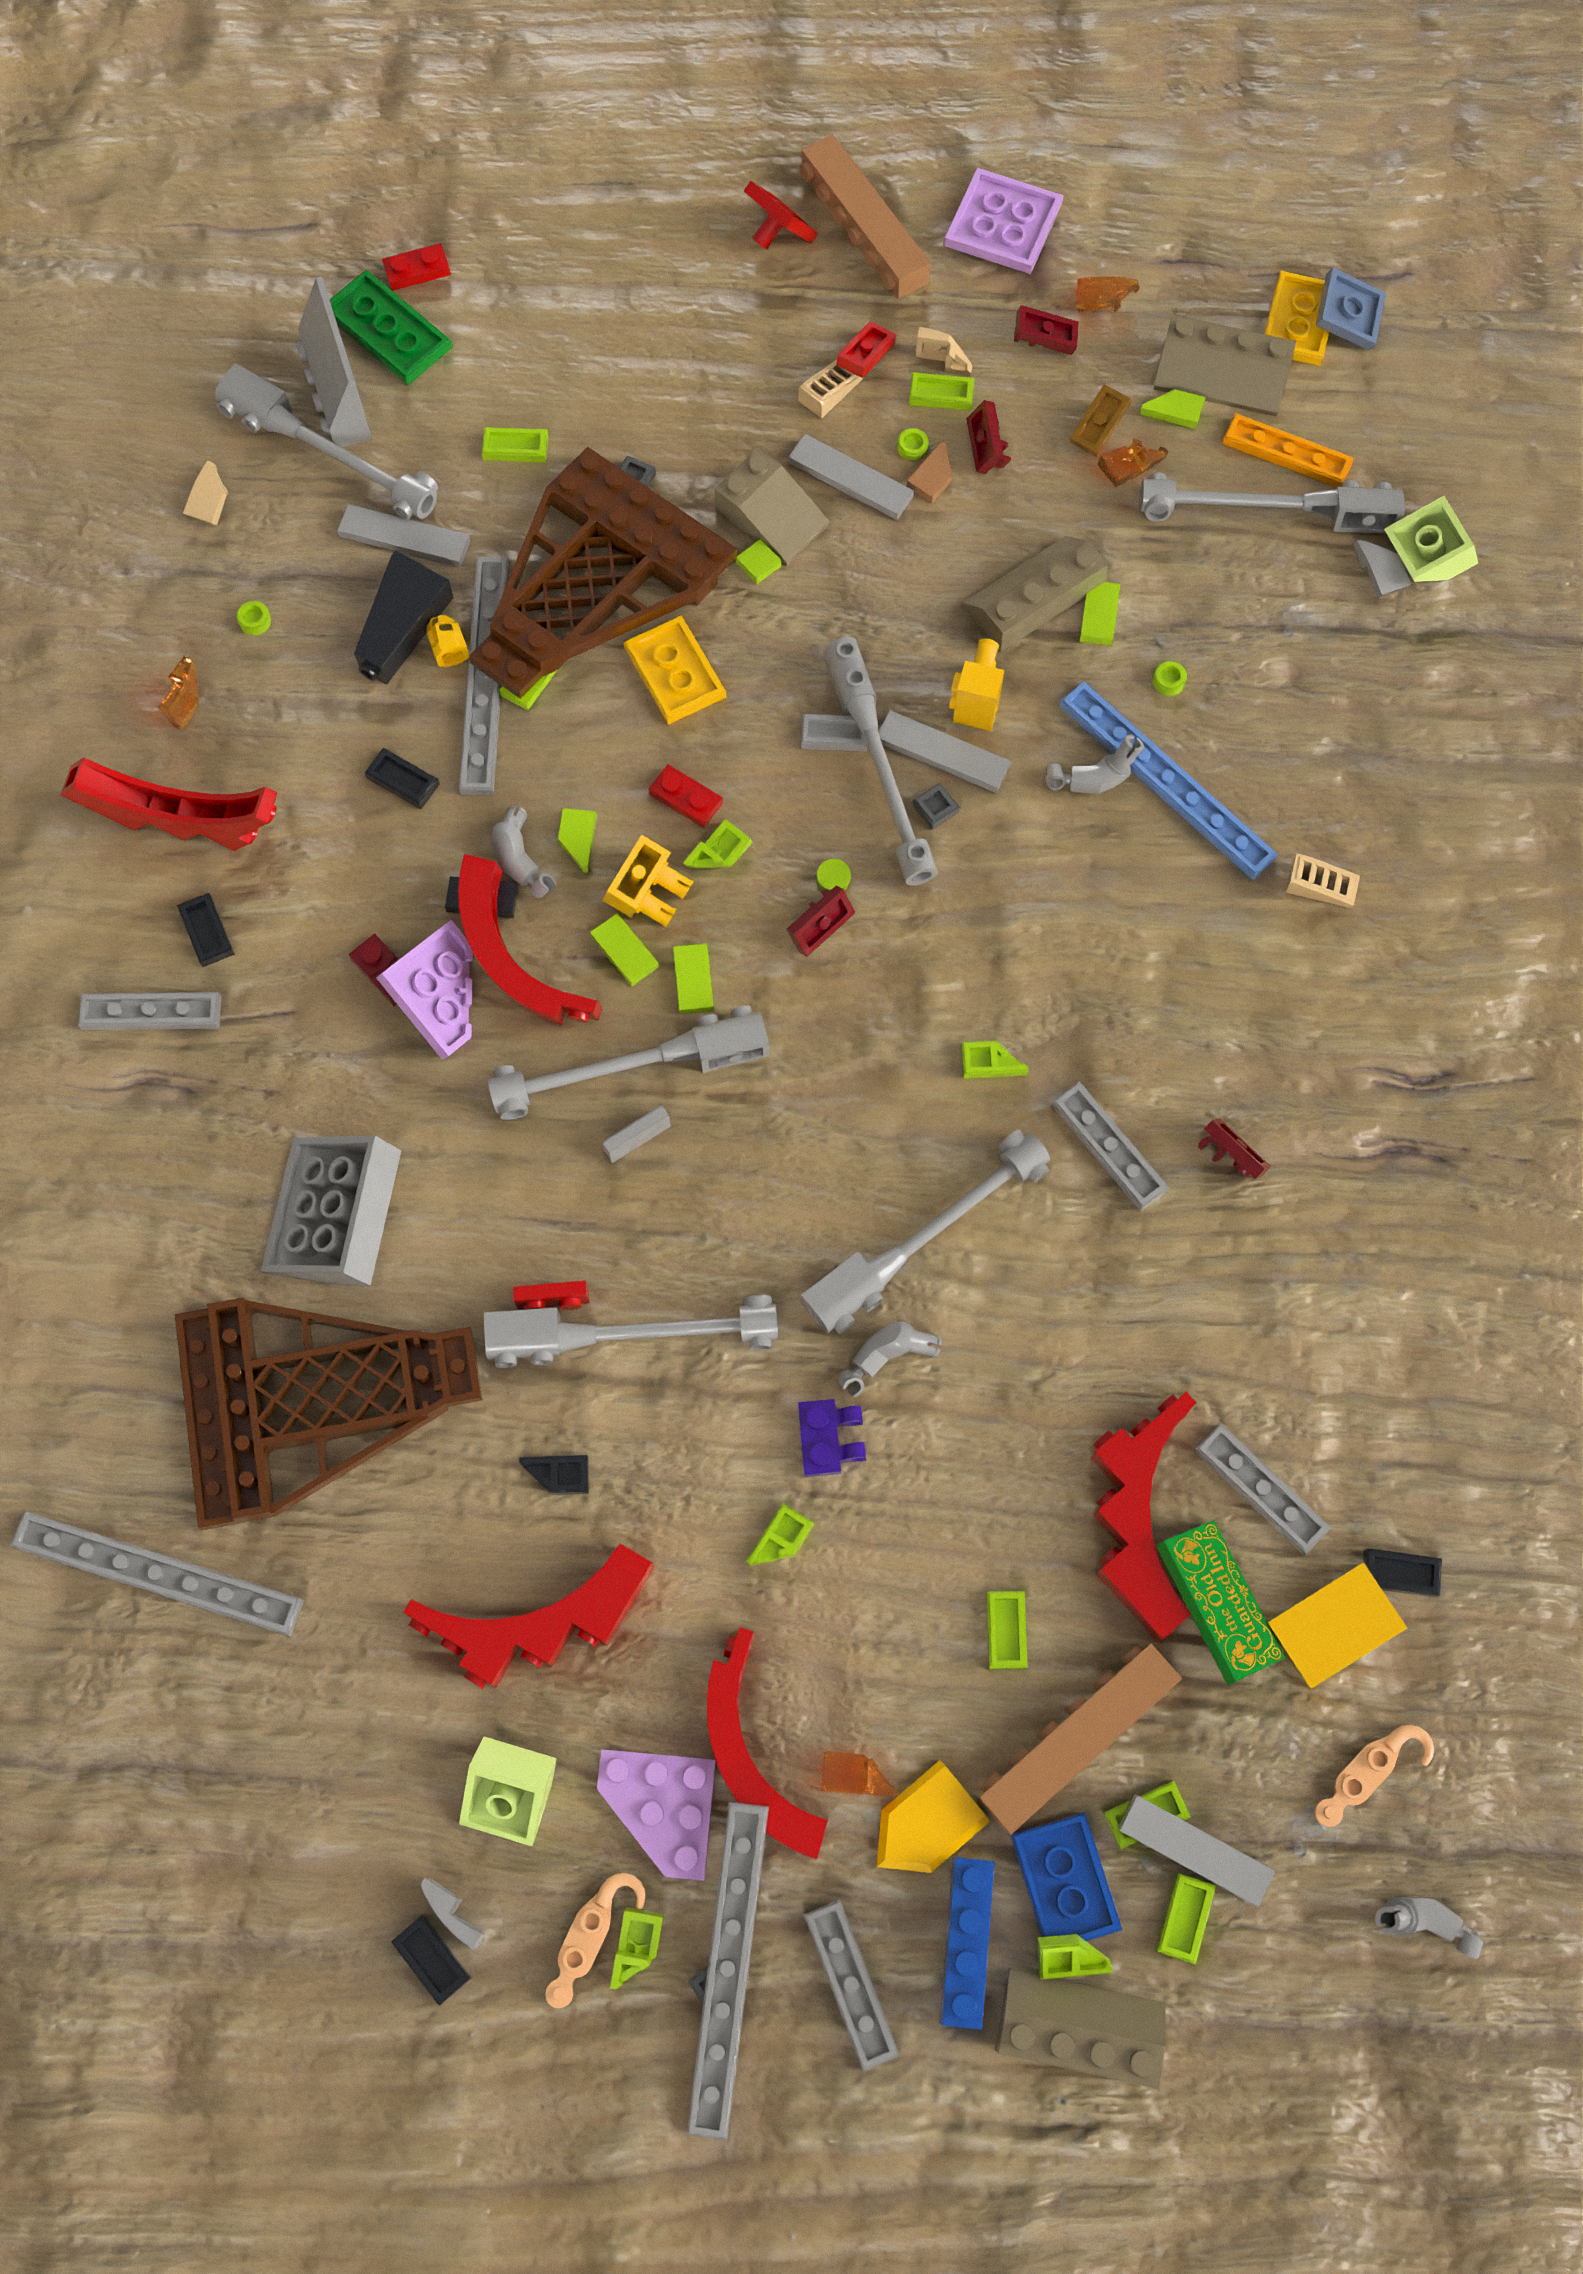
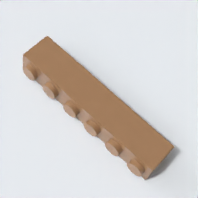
(865, 217)
(1079, 1738)

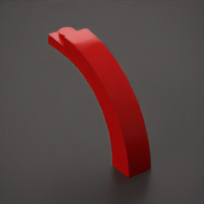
(478, 910)
(785, 1821)

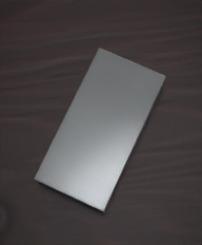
(831, 733)
(636, 1133)

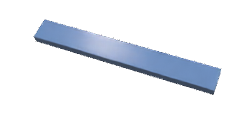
(1171, 782)

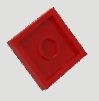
(778, 216)

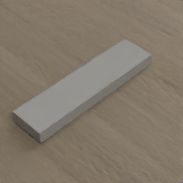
(851, 477)
(404, 535)
(943, 751)
(150, 1011)
(1110, 1146)
(1262, 1489)
(1196, 1850)
(851, 1985)

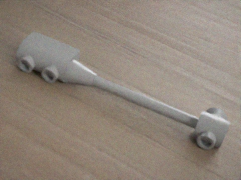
(268, 408)
(1348, 505)
(859, 701)
(712, 1042)
(860, 1282)
(542, 1334)

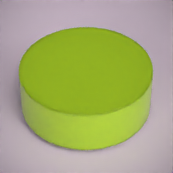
(912, 444)
(253, 618)
(1169, 678)
(833, 873)

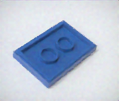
(1066, 1879)

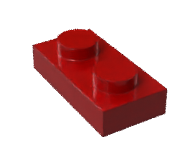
(416, 266)
(866, 349)
(685, 796)
(563, 1294)

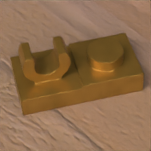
(1100, 420)

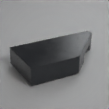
(559, 1473)

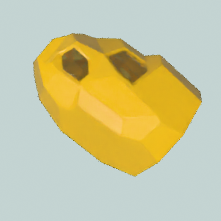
(446, 641)

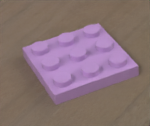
(1003, 220)

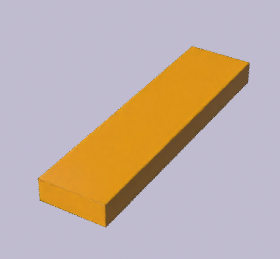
(1287, 450)

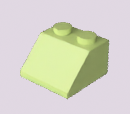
(1432, 543)
(507, 1790)

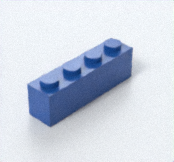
(967, 1943)

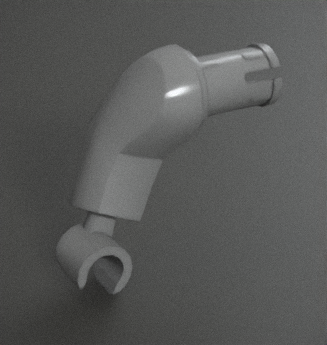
(1100, 777)
(510, 854)
(884, 1345)
(1416, 1914)

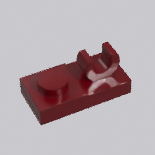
(1046, 330)
(985, 438)
(820, 920)
(373, 959)
(1246, 1159)

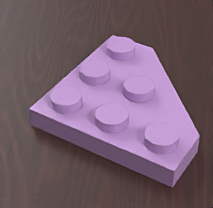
(435, 988)
(663, 1806)

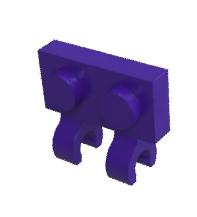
(820, 1437)

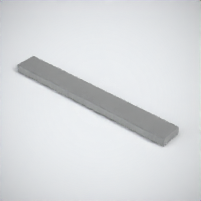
(482, 692)
(157, 1573)
(728, 1971)

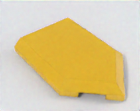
(927, 1822)

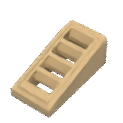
(823, 404)
(1314, 868)

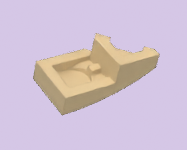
(942, 347)
(206, 496)

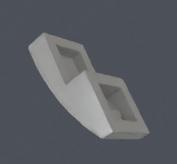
(444, 1905)

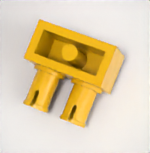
(978, 688)
(632, 884)

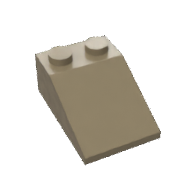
(770, 506)

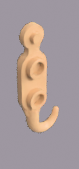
(1368, 1771)
(587, 1937)

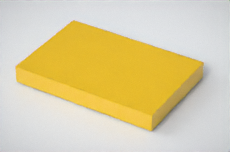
(1295, 316)
(674, 669)
(1336, 1625)

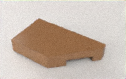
(932, 475)

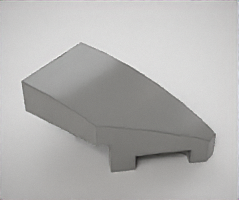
(1383, 566)

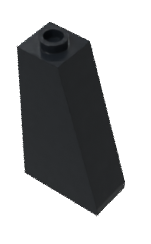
(400, 616)

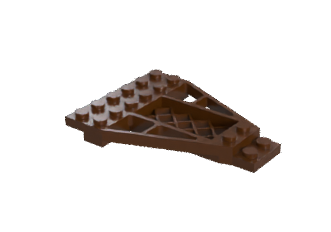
(613, 514)
(227, 1413)

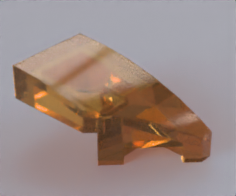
(1103, 292)
(1129, 462)
(183, 697)
(854, 1775)

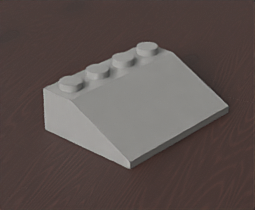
(330, 371)
(332, 1209)

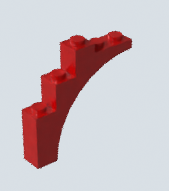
(134, 803)
(1136, 1570)
(542, 1634)

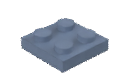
(1350, 309)

